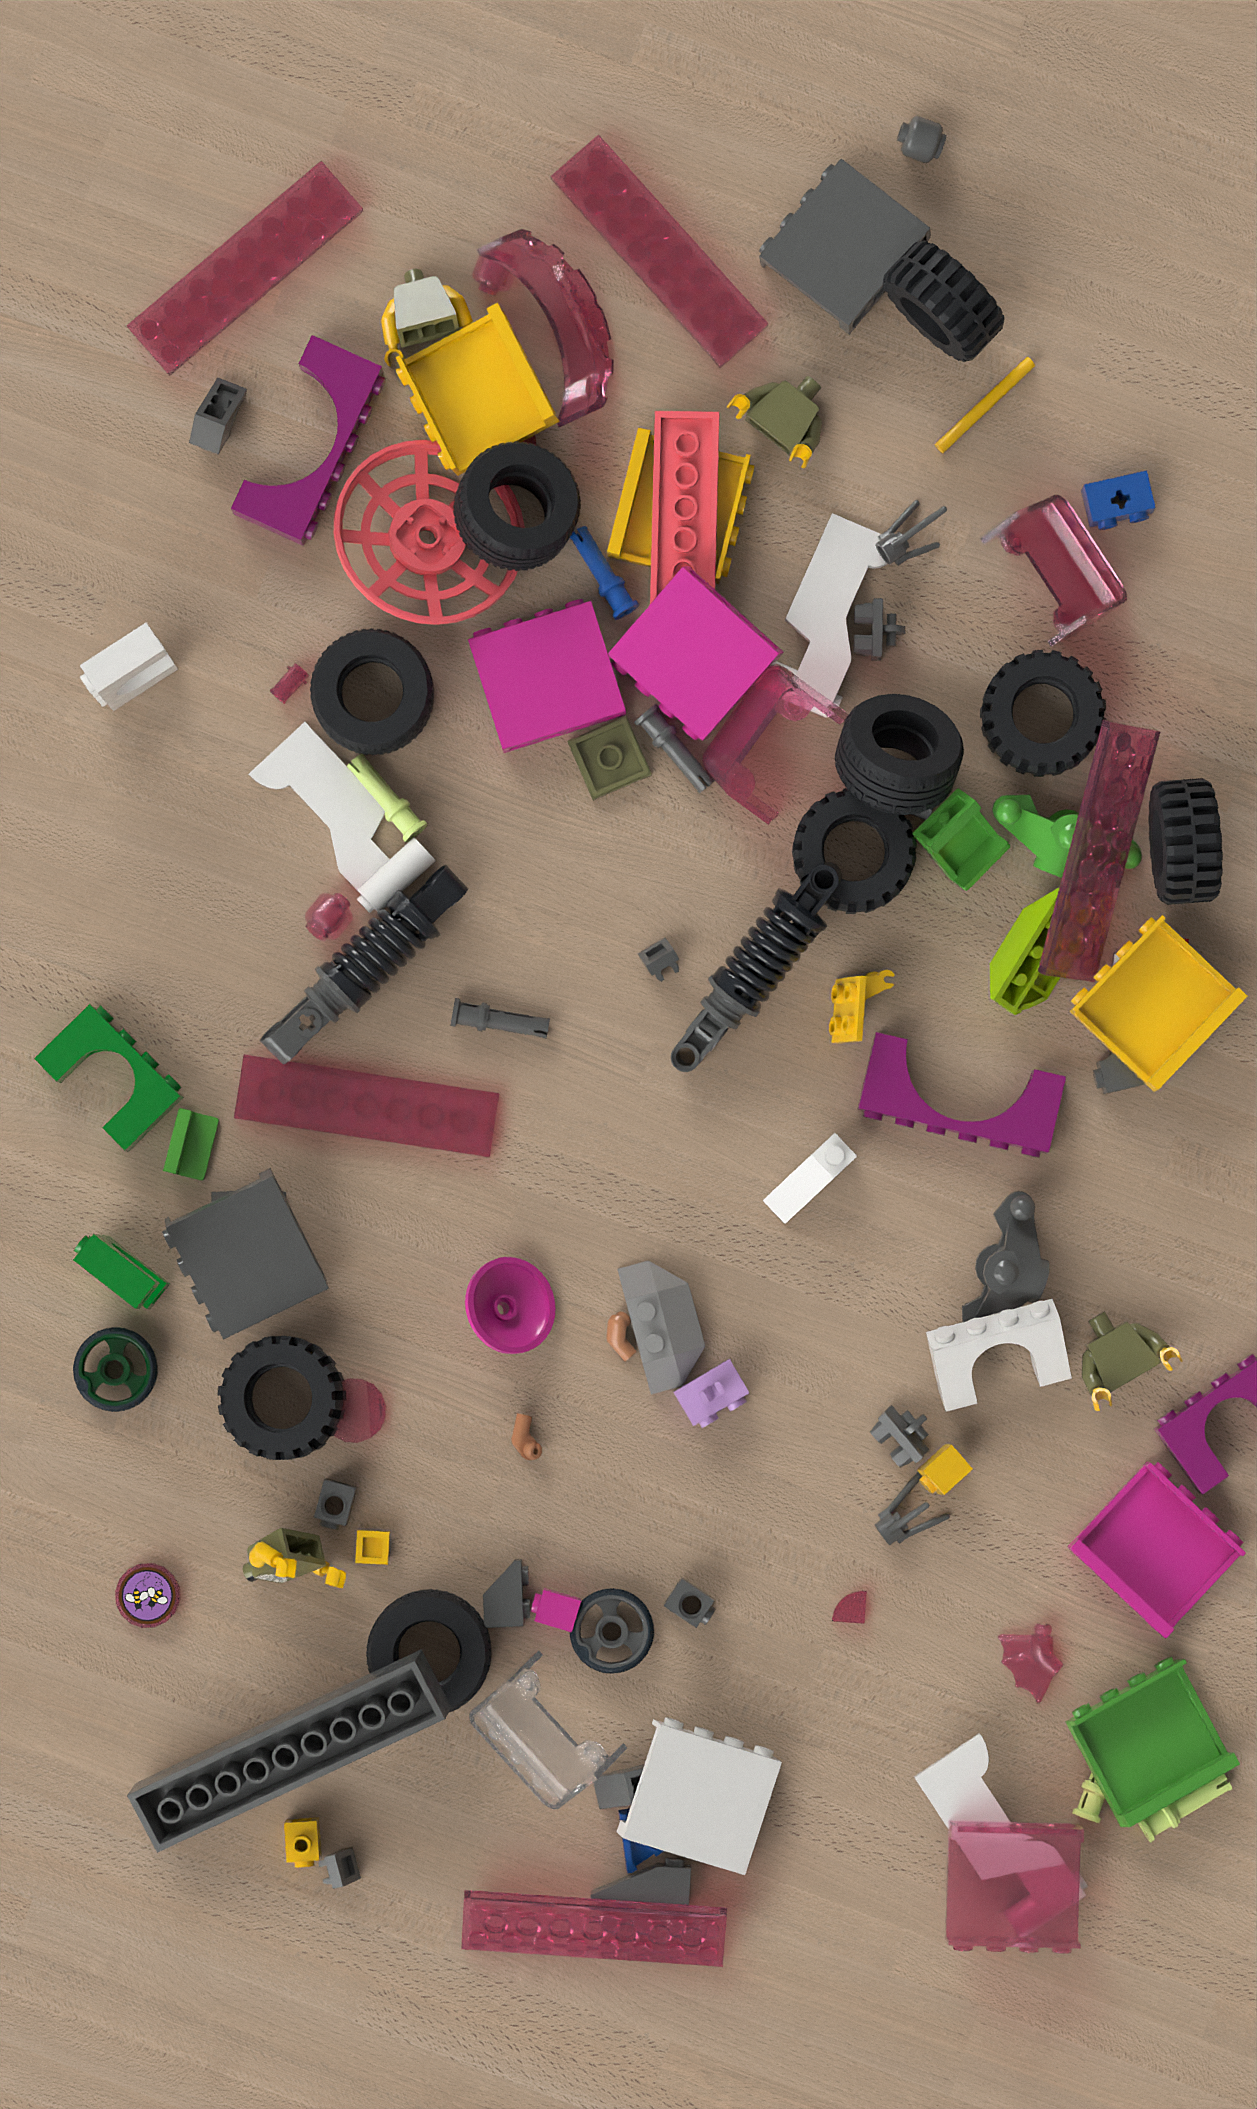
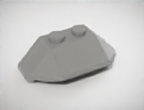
(662, 1324)

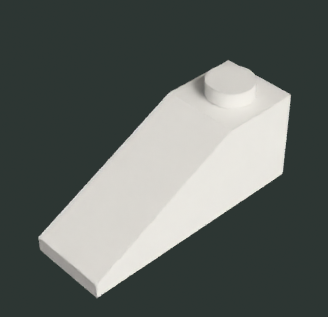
(809, 1178)

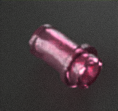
(289, 683)

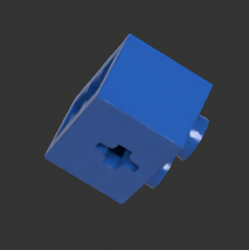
(1133, 488)

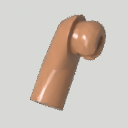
(616, 1335)
(523, 1440)

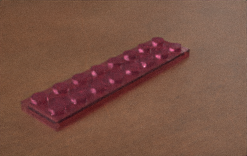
(659, 251)
(245, 268)
(1099, 851)
(366, 1106)
(593, 1928)

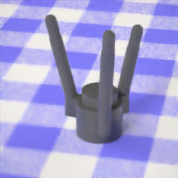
(893, 546)
(893, 1526)

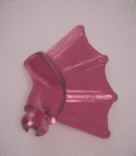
(1031, 1659)

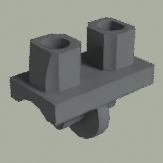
(873, 614)
(906, 1432)

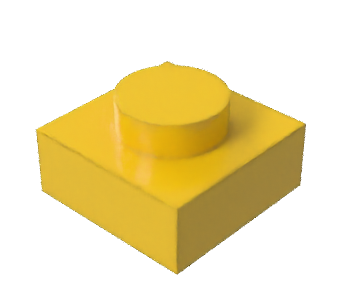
(372, 1547)

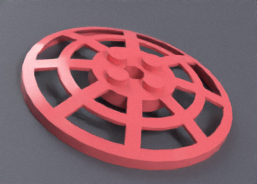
(404, 539)

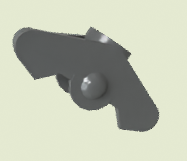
(1013, 1267)

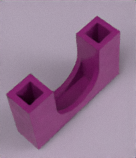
(1185, 1430)

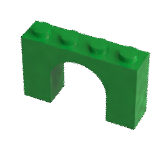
(152, 1093)
(120, 1270)

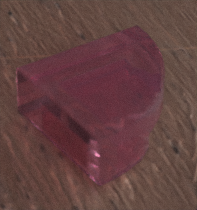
(851, 1608)

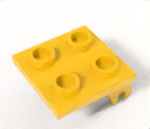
(849, 1004)

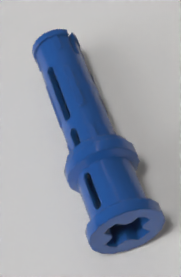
(610, 585)

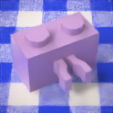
(711, 1393)

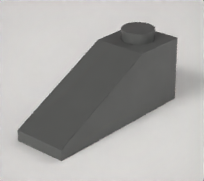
(655, 1884)

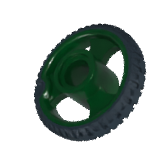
(88, 1382)

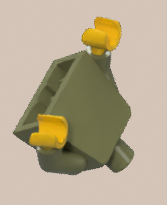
(784, 415)
(1120, 1356)

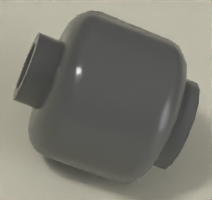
(921, 139)

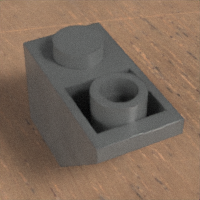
(504, 1598)
(617, 1787)

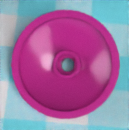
(525, 1302)

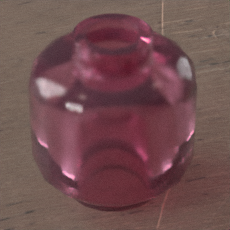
(492, 276)
(328, 916)

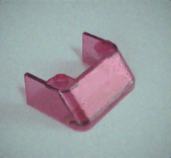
(1065, 561)
(772, 693)

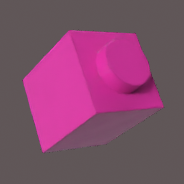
(556, 1609)

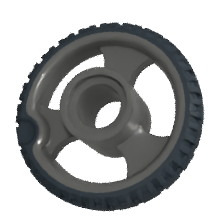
(638, 1642)

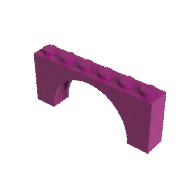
(293, 507)
(1025, 1124)

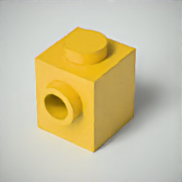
(943, 1470)
(302, 1841)

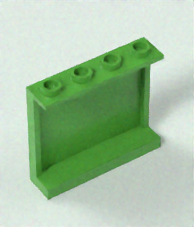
(1150, 1742)

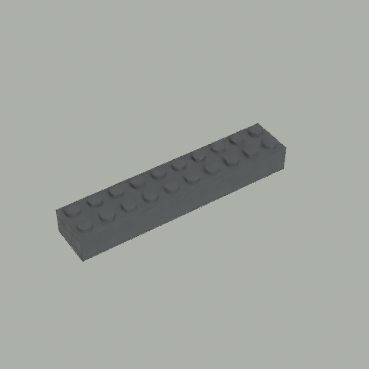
(289, 1751)

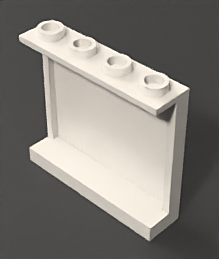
(701, 1796)

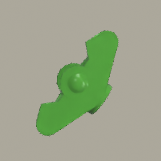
(1045, 836)

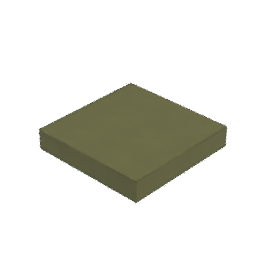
(609, 758)

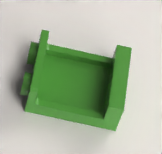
(961, 840)

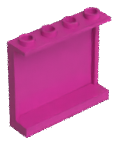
(694, 653)
(546, 675)
(1156, 1547)

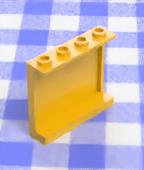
(476, 390)
(633, 522)
(1156, 1003)

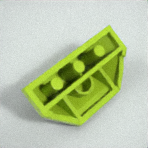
(1015, 966)

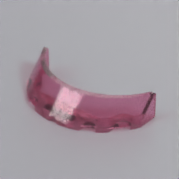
(572, 313)

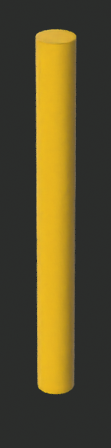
(984, 405)

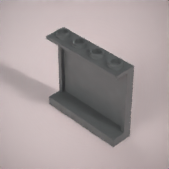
(842, 243)
(246, 1256)

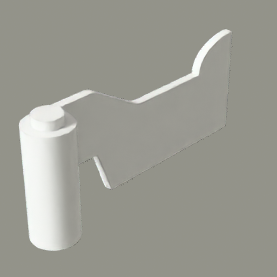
(825, 600)
(348, 812)
(959, 1791)

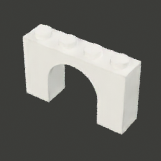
(127, 668)
(959, 1345)

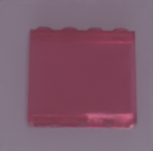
(1013, 1885)

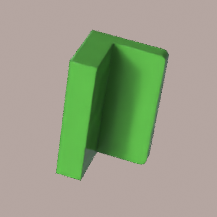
(191, 1144)

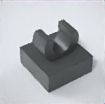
(659, 957)
(341, 1868)

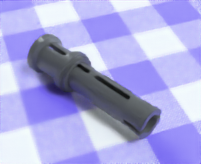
(664, 736)
(483, 1017)

